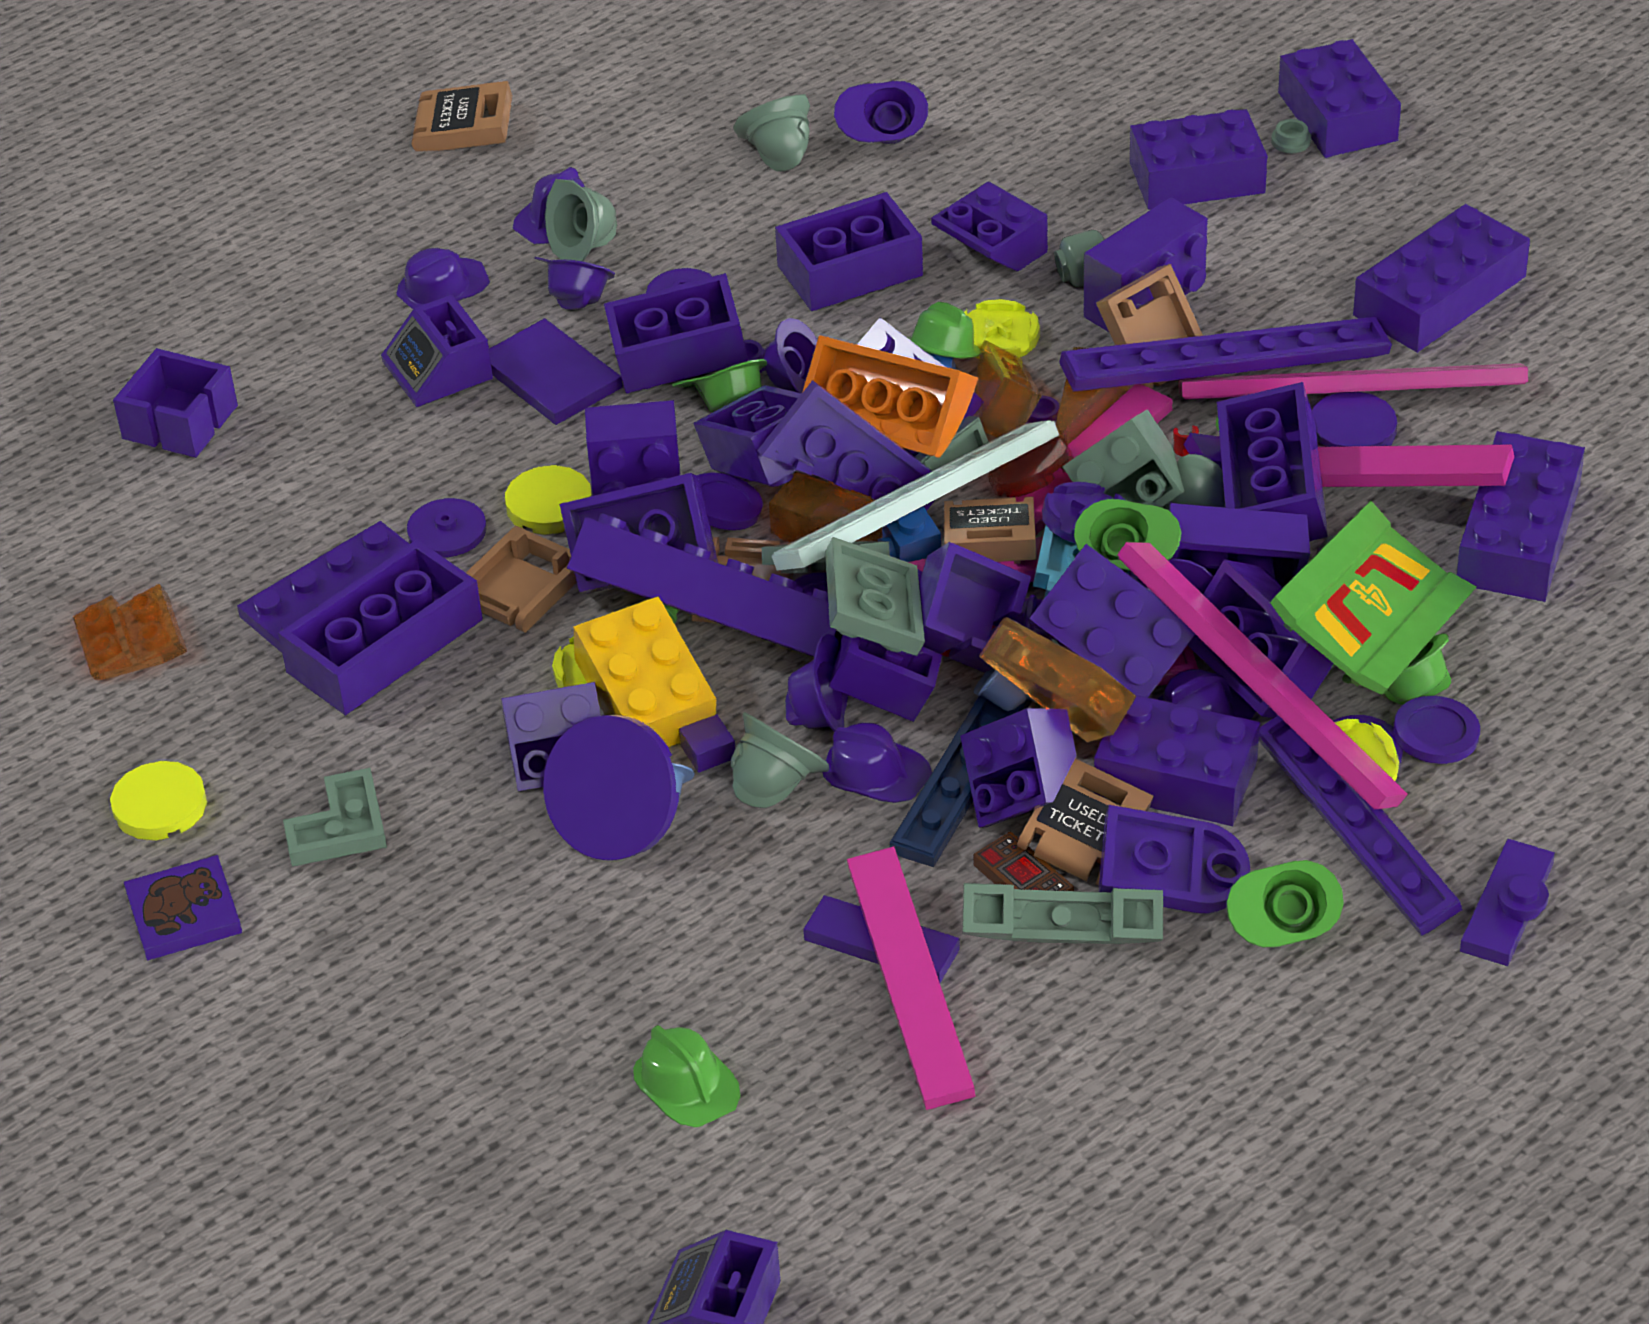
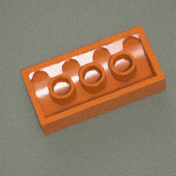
(900, 396)

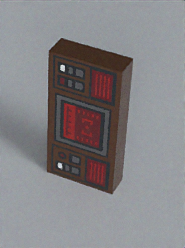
(1010, 865)

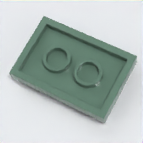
(874, 597)

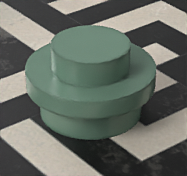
(1291, 136)

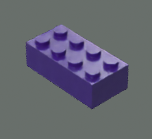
(1441, 277)
(1272, 455)
(1521, 526)
(380, 626)

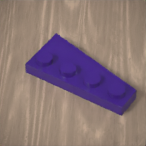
(840, 446)

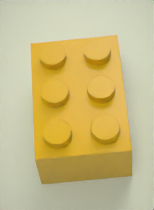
(643, 669)

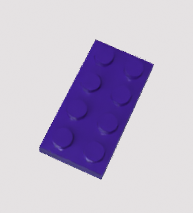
(318, 581)

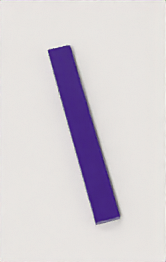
(1224, 353)

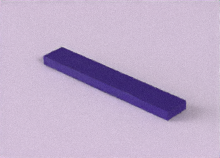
(1364, 831)

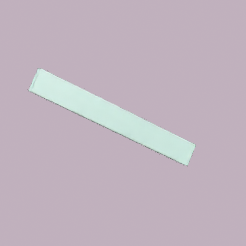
(916, 494)

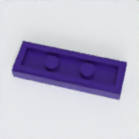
(843, 929)
(1490, 931)

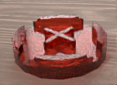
(1031, 470)

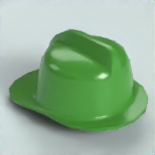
(945, 332)
(727, 384)
(1114, 522)
(1423, 676)
(1285, 903)
(685, 1077)

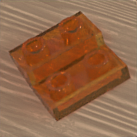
(129, 635)

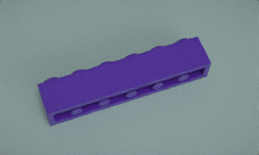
(701, 586)

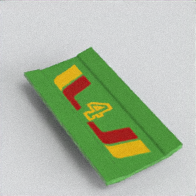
(1370, 600)

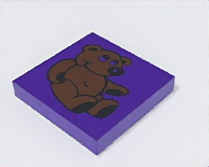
(182, 907)

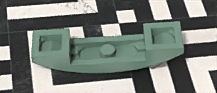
(1062, 916)

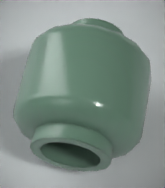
(1070, 256)

